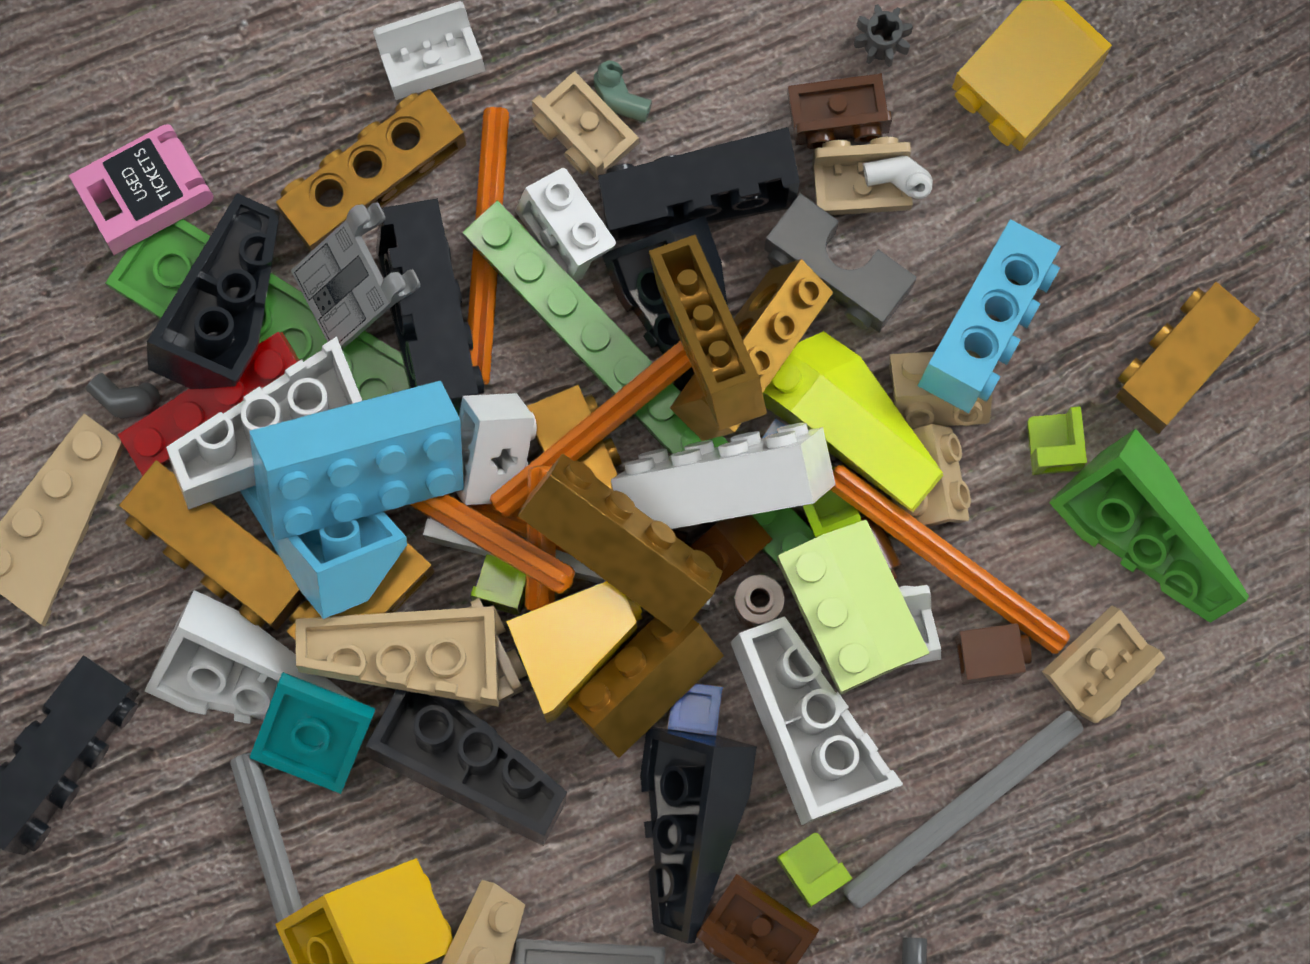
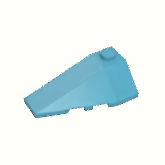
(340, 562)

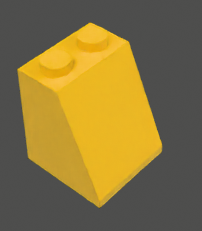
(1030, 69)
(572, 642)
(371, 922)

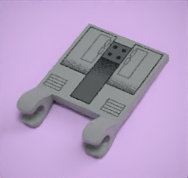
(345, 281)

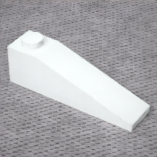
(223, 663)

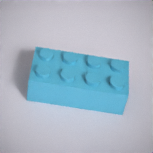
(357, 460)

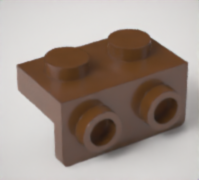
(839, 110)
(755, 928)

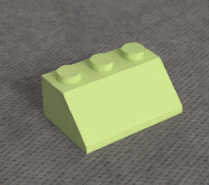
(852, 605)

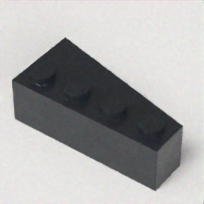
(713, 182)
(58, 752)

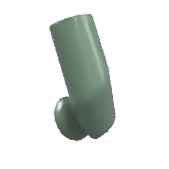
(613, 91)

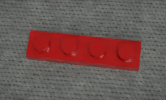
(151, 435)

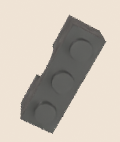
(867, 293)

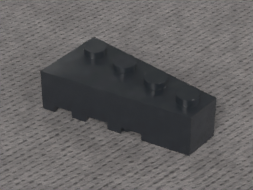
(430, 320)
(466, 761)

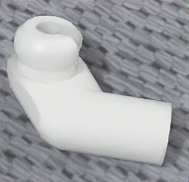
(901, 172)

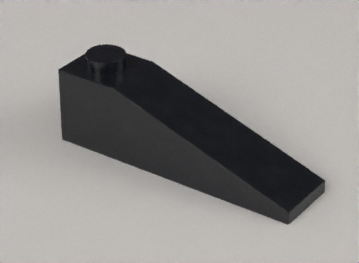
(637, 287)
(220, 306)
(696, 804)

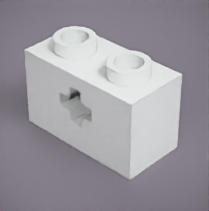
(494, 443)

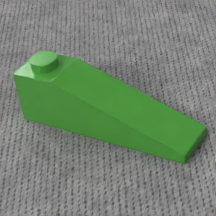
(1143, 516)

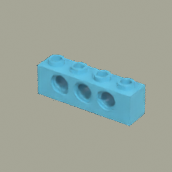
(1016, 256)

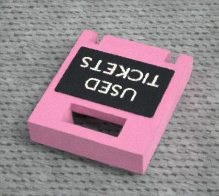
(151, 184)

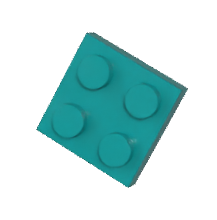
(312, 733)

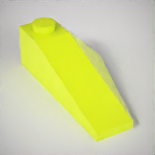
(862, 427)

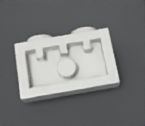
(564, 223)

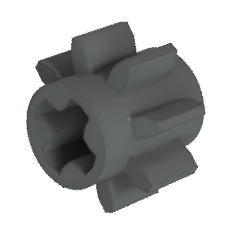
(891, 26)

